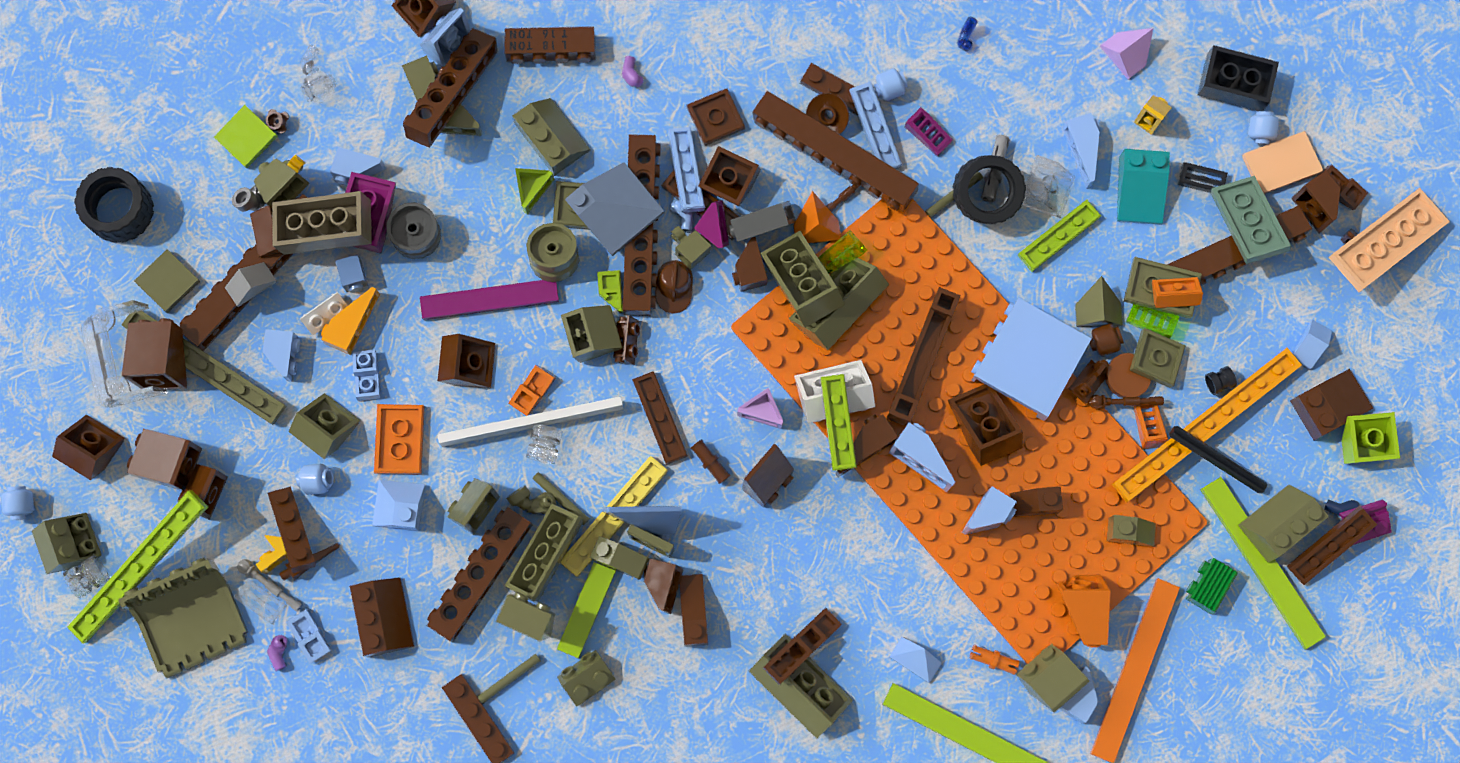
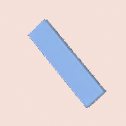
(875, 124)
(686, 169)

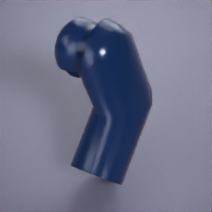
(1337, 508)

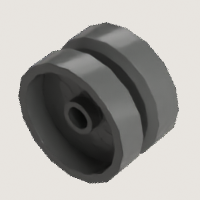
(402, 233)

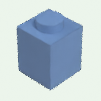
(351, 273)

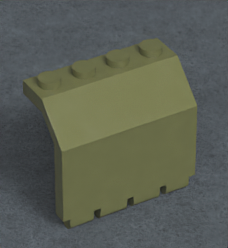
(186, 616)

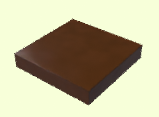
(715, 117)

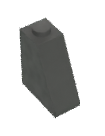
(762, 221)

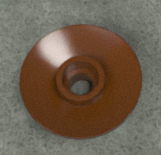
(821, 104)

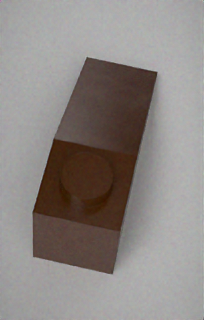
(872, 439)
(693, 610)

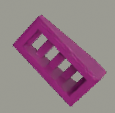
(923, 137)

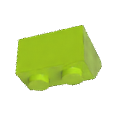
(1370, 438)

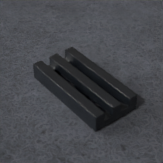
(1204, 170)

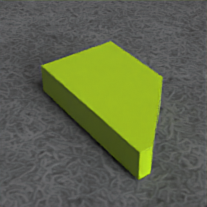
(610, 288)

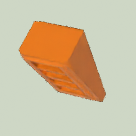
(1150, 438)

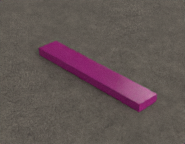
(488, 299)

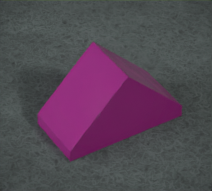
(713, 225)

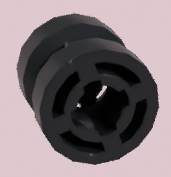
(1221, 380)

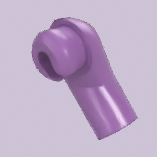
(630, 74)
(276, 650)

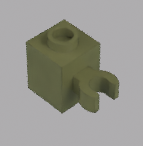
(690, 248)

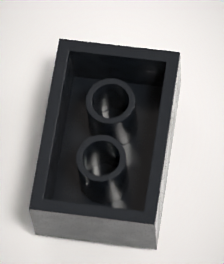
(1238, 78)

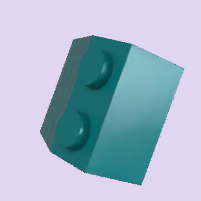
(1142, 186)

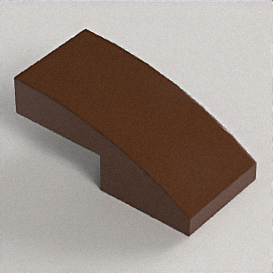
(1350, 191)

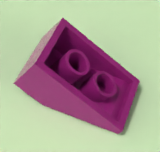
(381, 195)

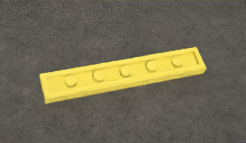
(605, 525)

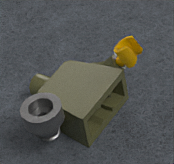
(275, 183)

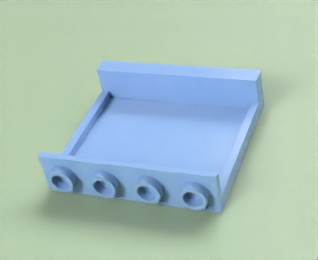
(1031, 357)

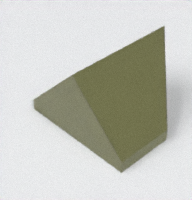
(1098, 307)

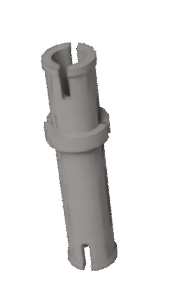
(993, 176)

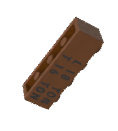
(550, 44)

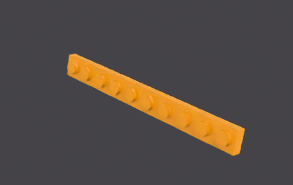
(1207, 424)

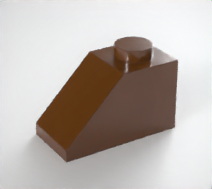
(749, 268)
(1038, 501)
(663, 583)

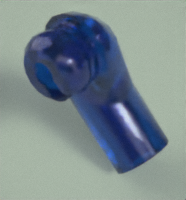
(966, 31)

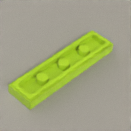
(1059, 235)
(838, 422)
(586, 610)

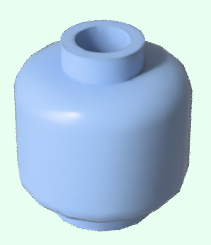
(890, 84)
(1263, 127)
(314, 479)
(17, 502)

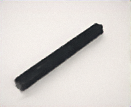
(1218, 459)

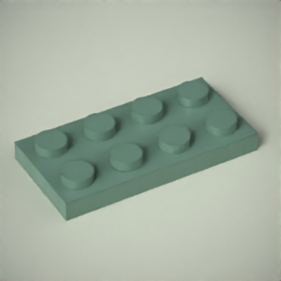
(1250, 219)

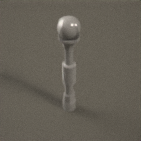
(246, 567)

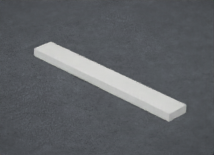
(527, 422)

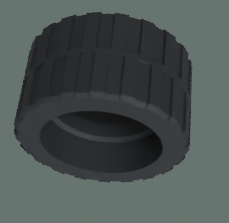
(96, 186)
(1016, 189)

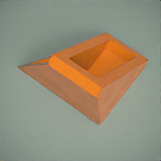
(817, 221)

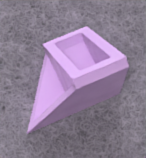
(1129, 50)
(762, 410)

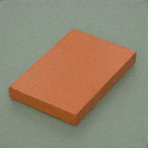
(399, 439)

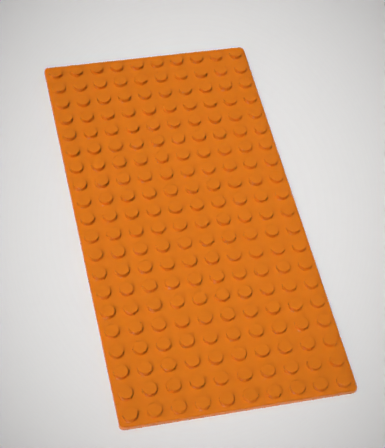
(1011, 568)

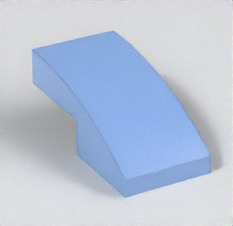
(308, 635)

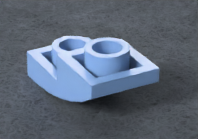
(366, 375)

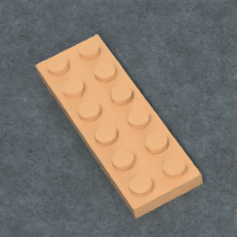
(1388, 239)

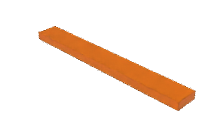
(1134, 671)

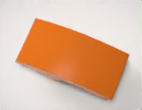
(532, 390)

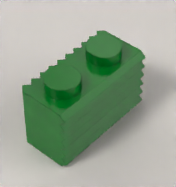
(1211, 585)

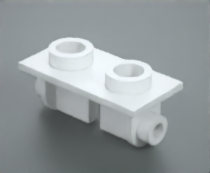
(323, 313)

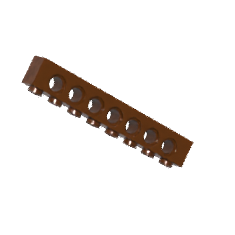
(642, 304)

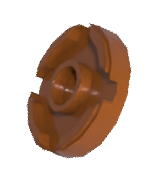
(1122, 380)

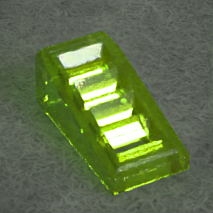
(847, 248)
(1171, 318)

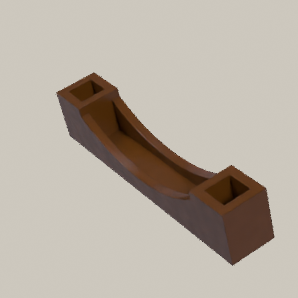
(923, 356)

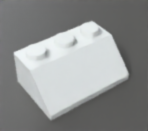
(858, 389)

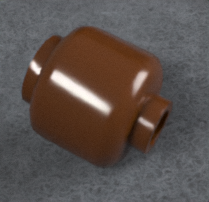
(1106, 339)

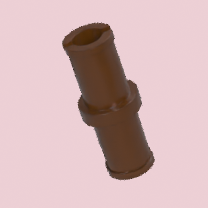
(710, 461)

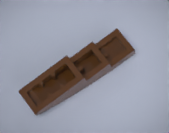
(802, 646)

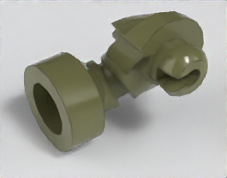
(539, 504)

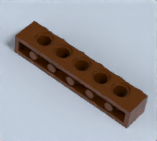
(450, 87)
(492, 568)

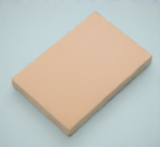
(1283, 162)

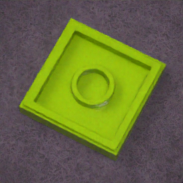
(245, 136)

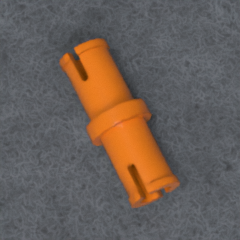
(994, 659)

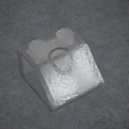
(1048, 186)

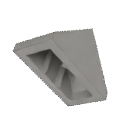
(249, 282)

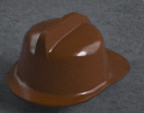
(674, 286)

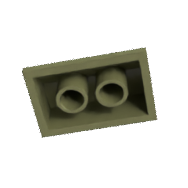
(550, 134)
(1282, 522)

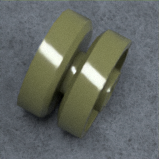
(552, 252)

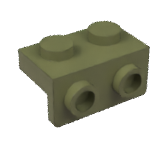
(585, 677)

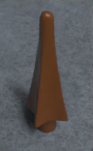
(287, 573)

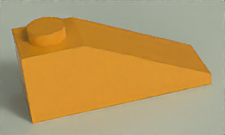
(348, 324)

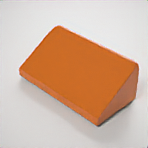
(1177, 292)

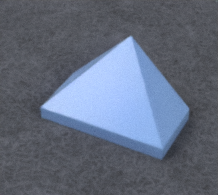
(915, 659)

